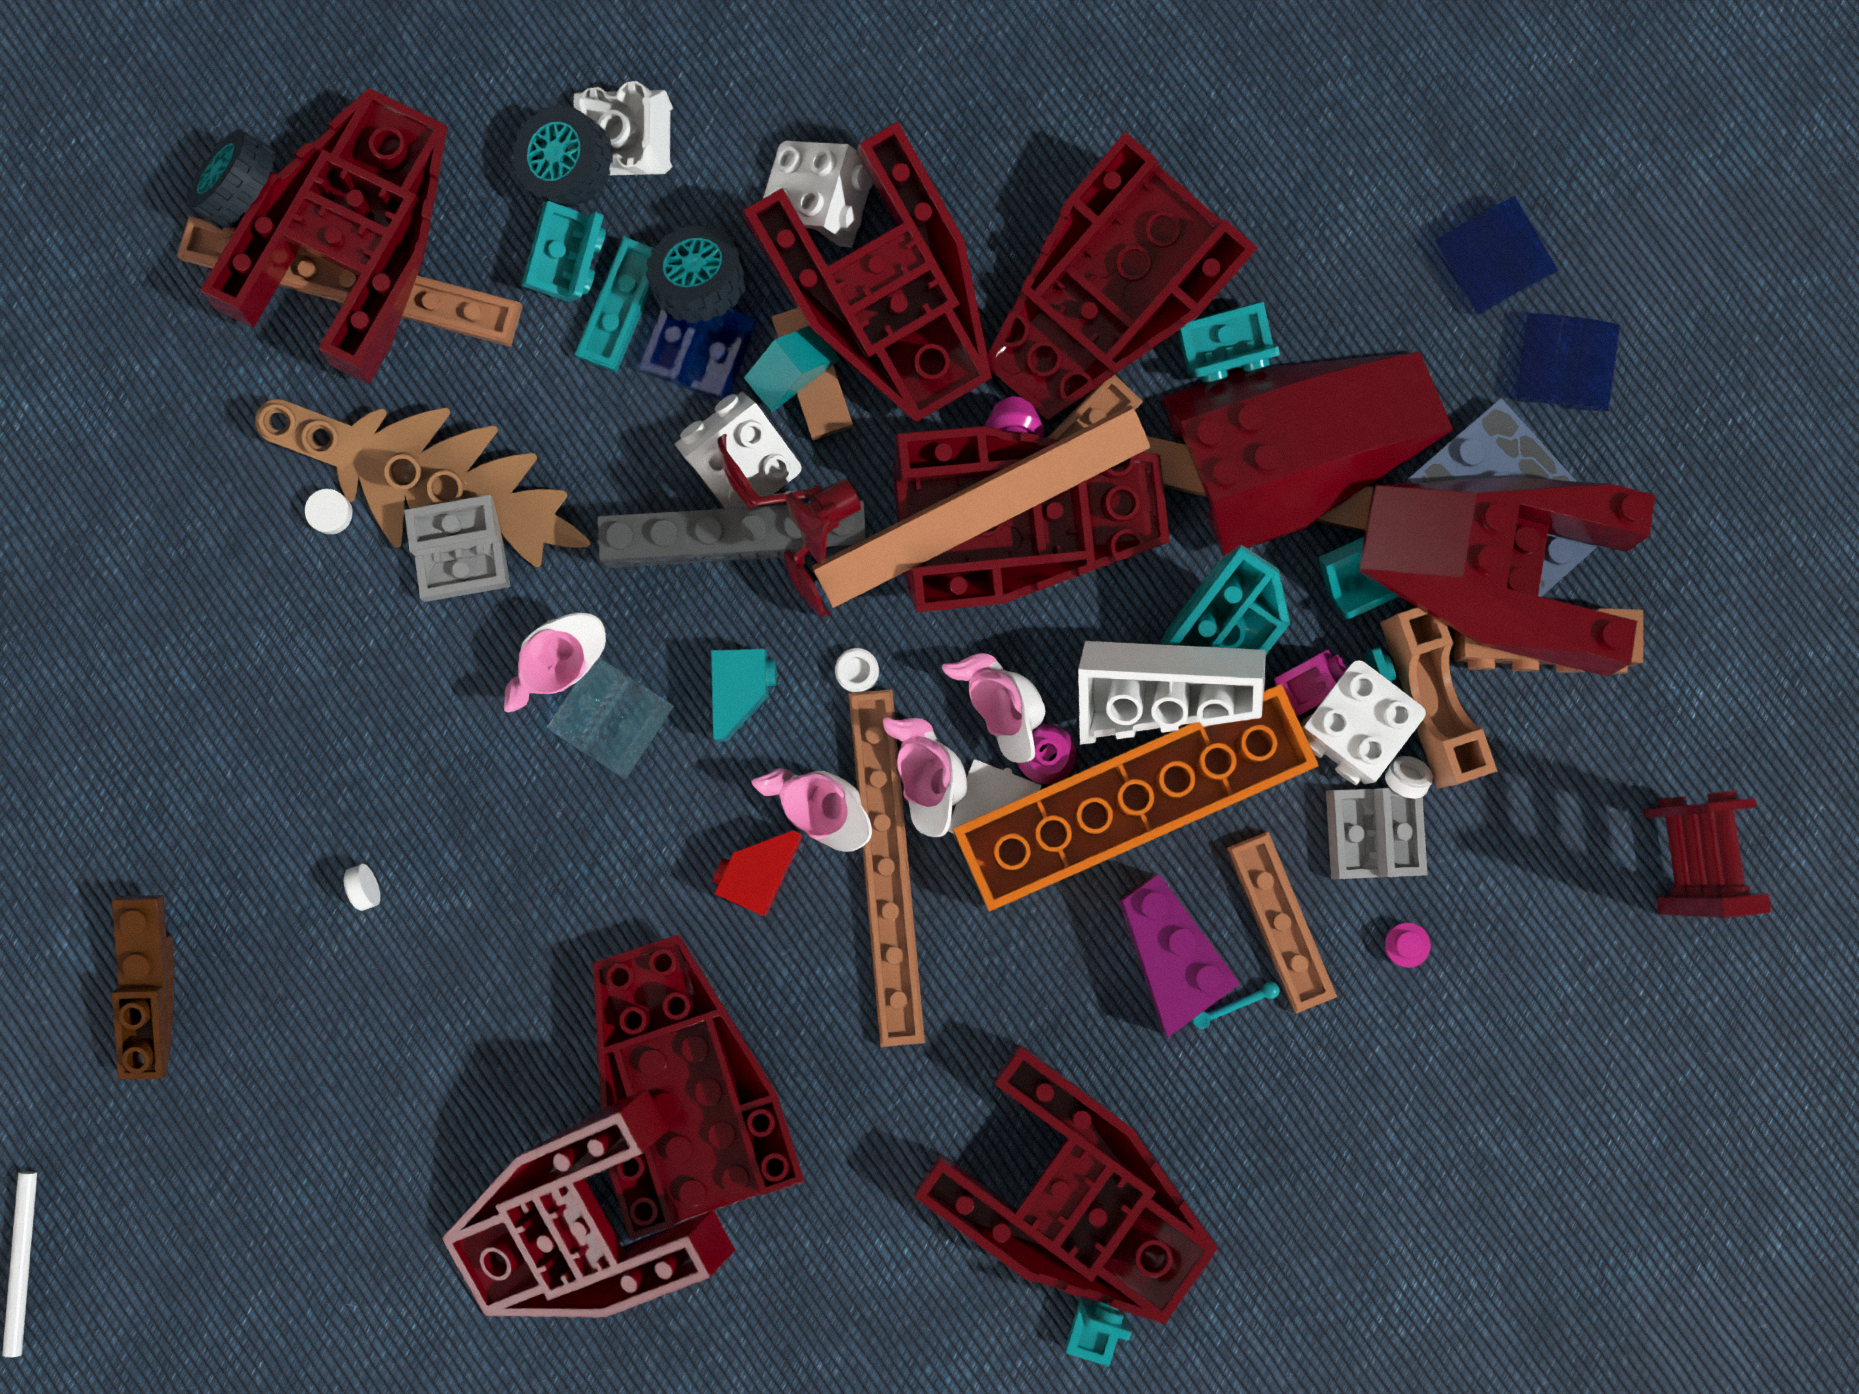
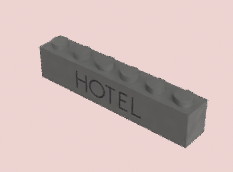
(712, 536)

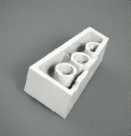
(1165, 686)

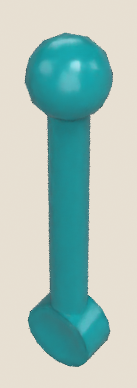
(1269, 990)

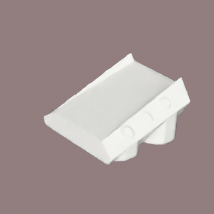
(635, 124)

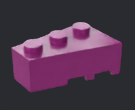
(1174, 955)

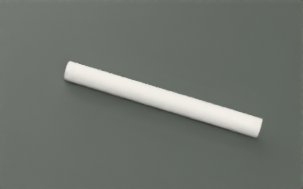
(19, 1264)

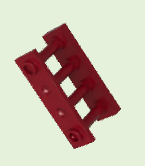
(1707, 859)

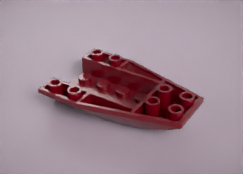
(725, 1122)

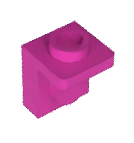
(1311, 681)

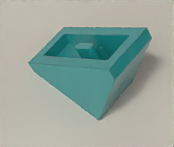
(789, 366)

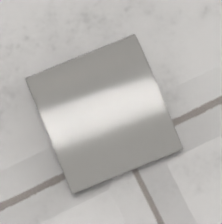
(457, 548)
(1375, 834)

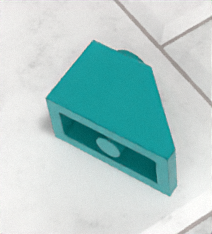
(739, 687)

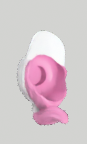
(555, 657)
(1004, 701)
(930, 774)
(820, 806)

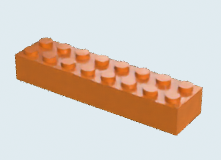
(1131, 800)

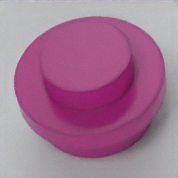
(1407, 945)

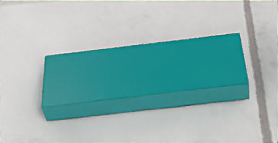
(617, 307)

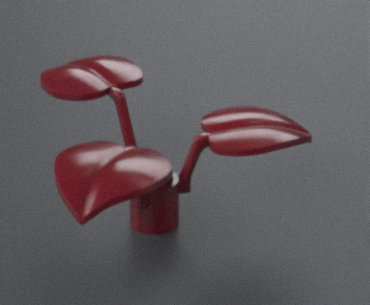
(814, 521)

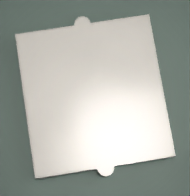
(989, 790)

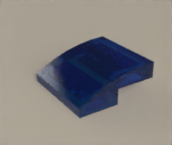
(1496, 255)
(699, 354)
(1568, 361)

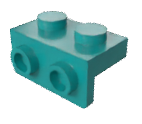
(563, 252)
(1227, 341)
(1346, 586)

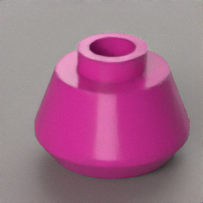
(1015, 416)
(1057, 742)

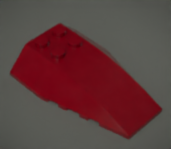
(1113, 280)
(1302, 438)
(1050, 543)

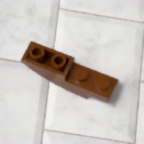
(145, 987)

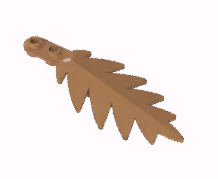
(395, 468)

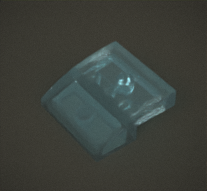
(610, 717)

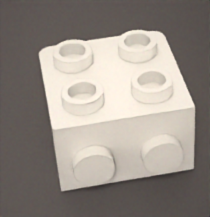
(823, 186)
(749, 441)
(1362, 723)

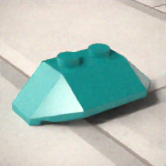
(1234, 606)

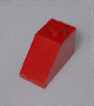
(757, 872)

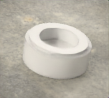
(328, 511)
(857, 670)
(1409, 777)
(361, 887)

